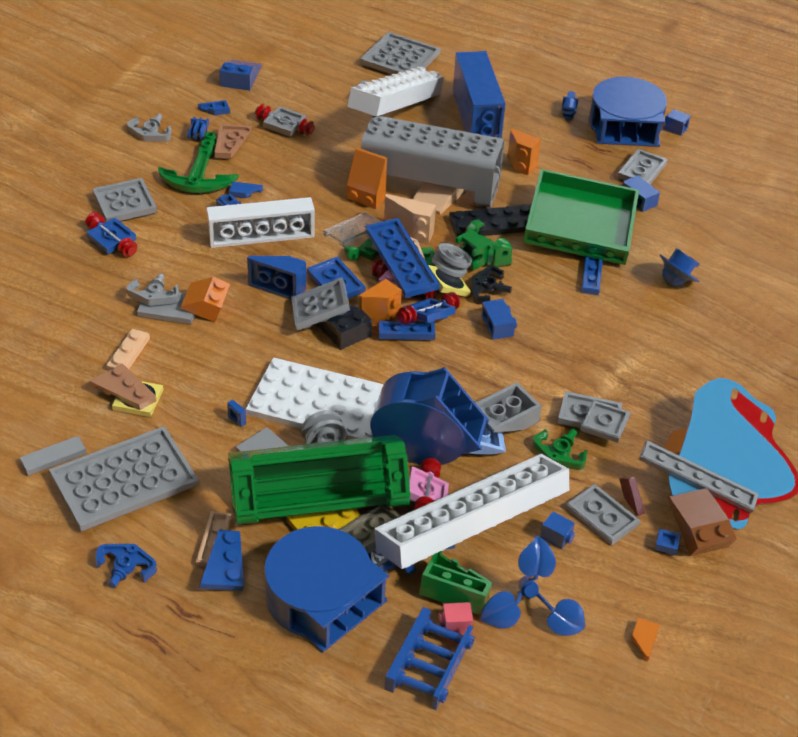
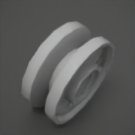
(451, 260)
(323, 427)

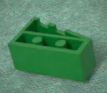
(451, 583)

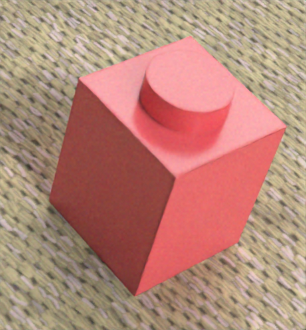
(456, 617)

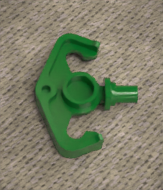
(560, 449)

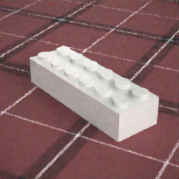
(261, 222)

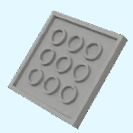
(398, 53)

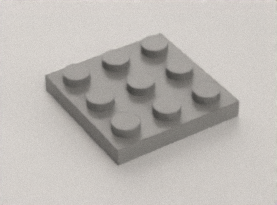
(124, 200)
(320, 304)

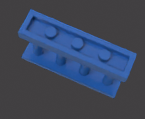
(415, 641)

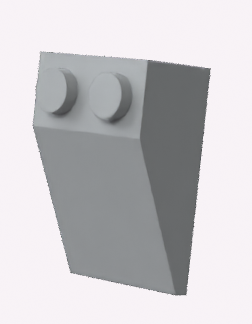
(510, 409)

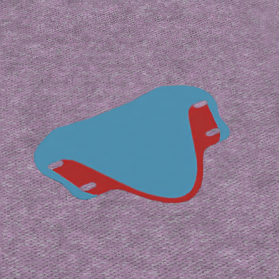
(734, 443)

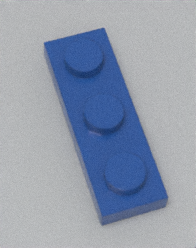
(412, 331)

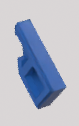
(215, 108)
(244, 190)

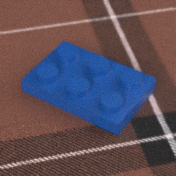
(335, 269)

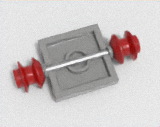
(284, 120)

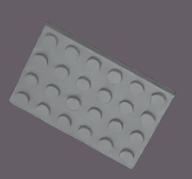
(123, 478)

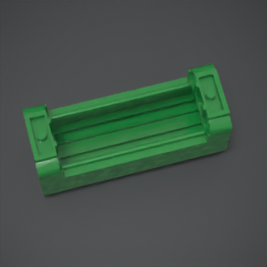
(318, 477)

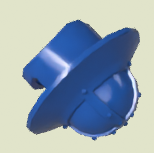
(678, 268)

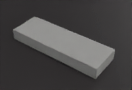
(52, 455)

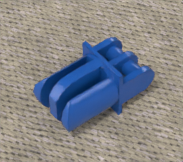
(569, 105)
(198, 128)

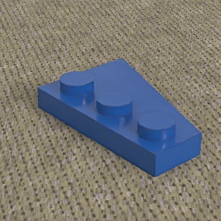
(225, 563)

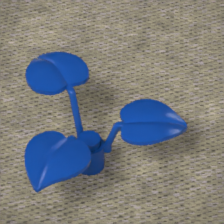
(534, 560)

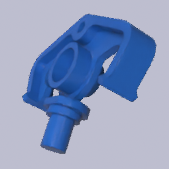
(126, 560)

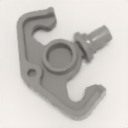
(149, 131)
(153, 293)

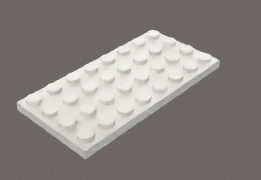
(296, 391)

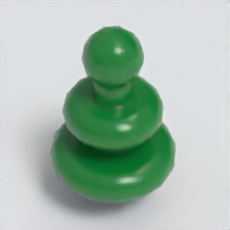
(352, 253)

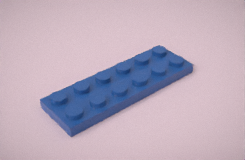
(402, 257)

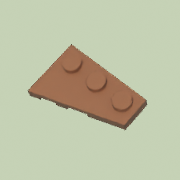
(230, 139)
(126, 386)

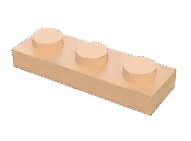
(129, 349)

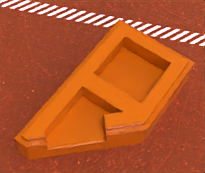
(644, 636)

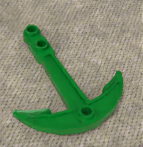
(195, 181)

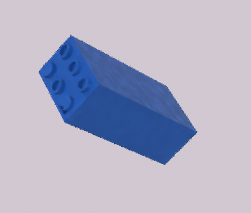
(478, 94)

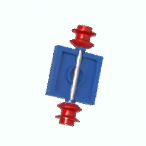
(110, 235)
(429, 309)

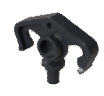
(484, 282)

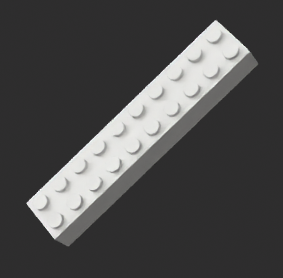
(395, 91)
(471, 510)

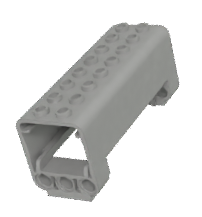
(438, 155)

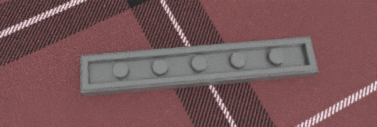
(698, 476)

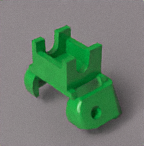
(484, 250)

